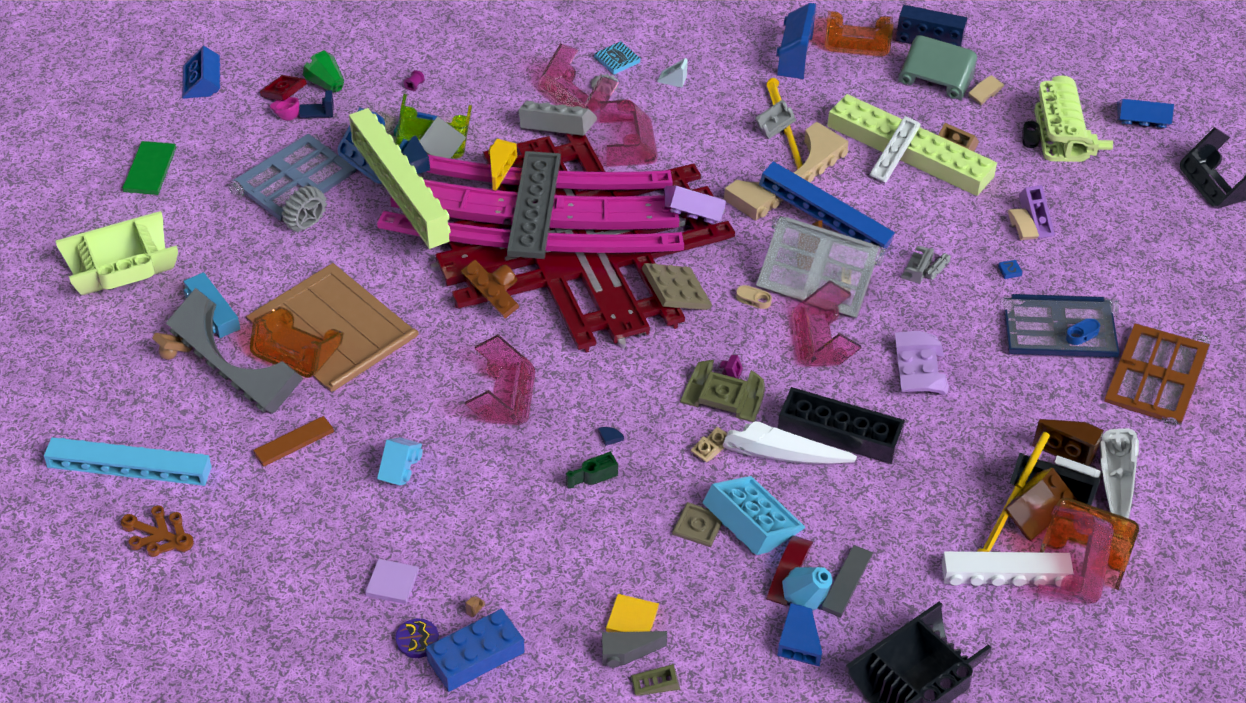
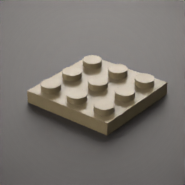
(676, 286)

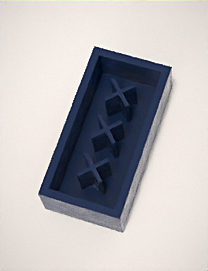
(930, 23)

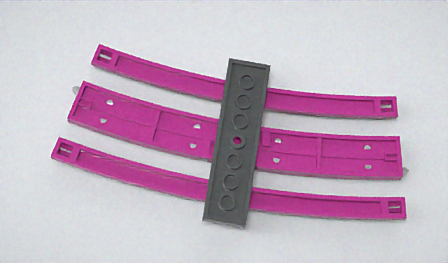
(538, 208)

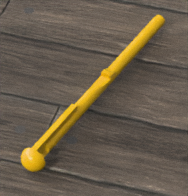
(772, 85)
(1018, 487)

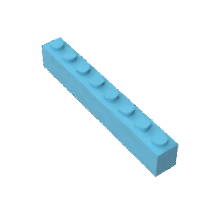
(128, 461)

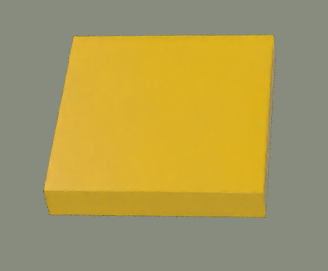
(632, 615)

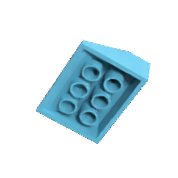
(752, 514)

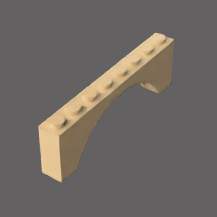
(824, 150)

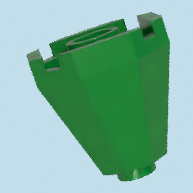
(324, 71)

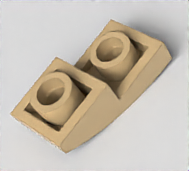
(986, 89)
(1024, 223)
(709, 447)

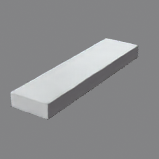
(895, 149)

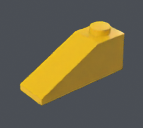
(502, 158)

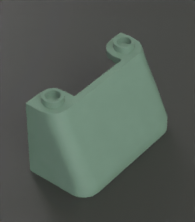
(940, 64)

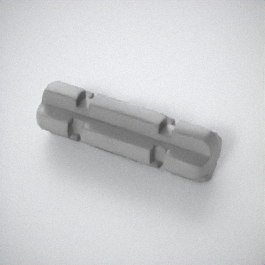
(938, 266)

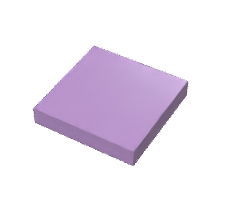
(392, 581)

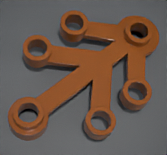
(158, 534)

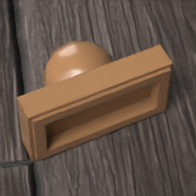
(169, 345)

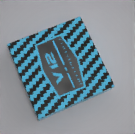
(617, 57)

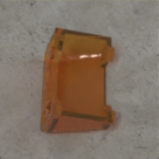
(858, 39)
(278, 341)

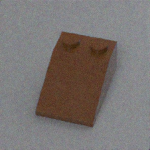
(1070, 439)
(1034, 503)

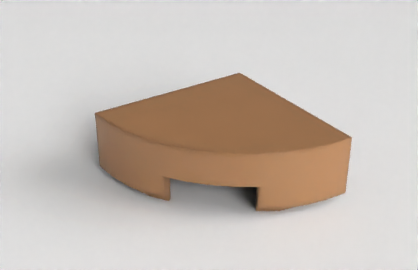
(474, 605)

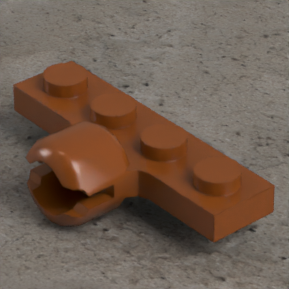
(493, 286)

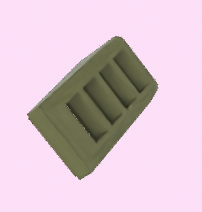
(662, 672)

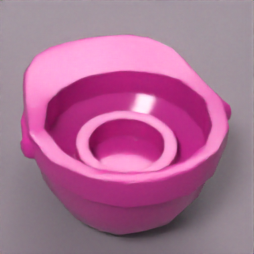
(286, 109)

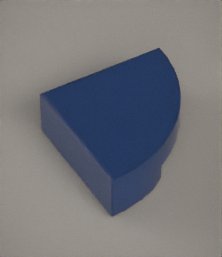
(610, 435)

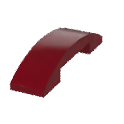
(793, 556)

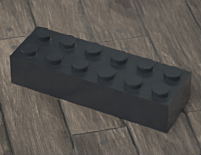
(841, 425)

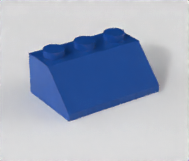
(201, 74)
(1145, 112)

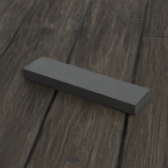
(847, 581)

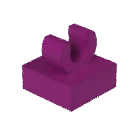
(732, 367)

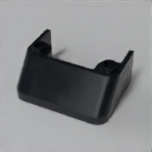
(1201, 170)
(1081, 485)

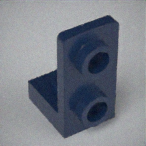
(322, 110)

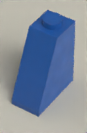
(800, 636)

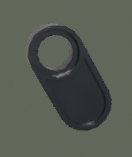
(1031, 138)

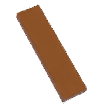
(293, 441)

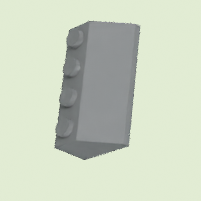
(556, 118)

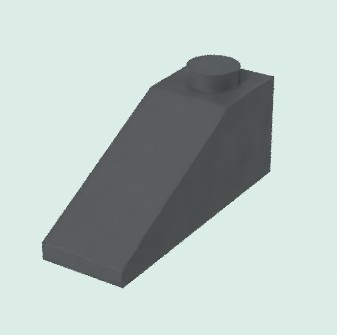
(625, 647)

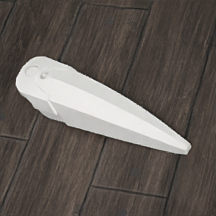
(775, 444)
(1118, 462)

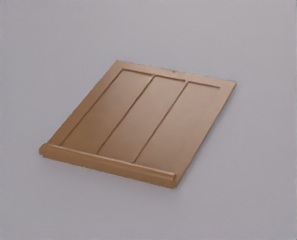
(338, 302)

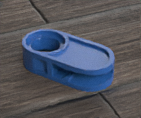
(1086, 329)

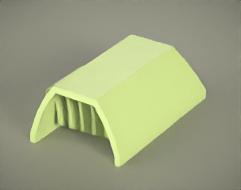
(117, 254)

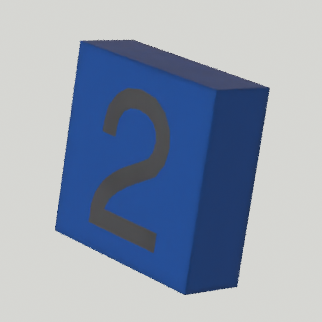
(1010, 269)

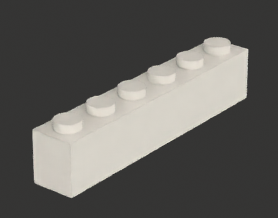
(1005, 568)

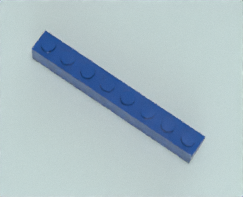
(824, 206)

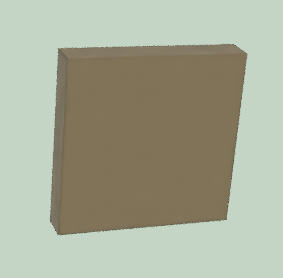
(697, 525)

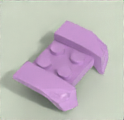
(919, 362)

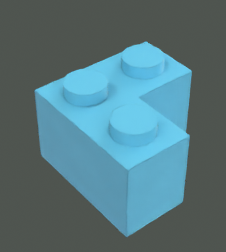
(397, 459)

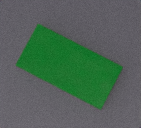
(149, 168)

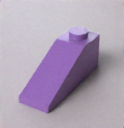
(1035, 203)

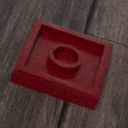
(283, 87)

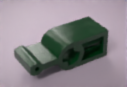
(593, 471)

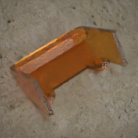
(1123, 540)

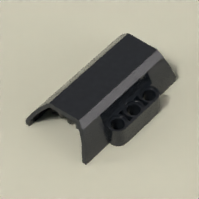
(915, 664)

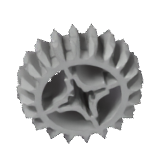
(304, 208)

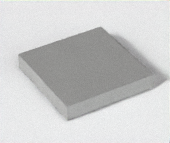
(441, 139)

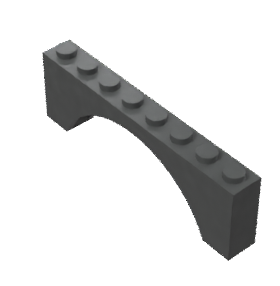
(266, 385)

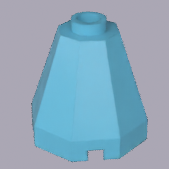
(807, 586)

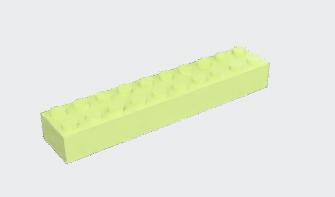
(926, 150)
(400, 178)

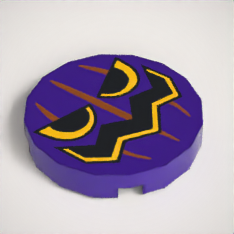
(415, 636)

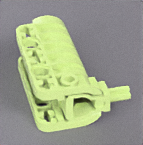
(1065, 123)

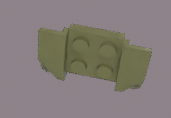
(725, 391)

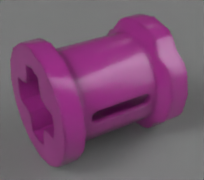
(414, 80)

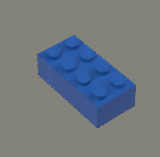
(475, 650)

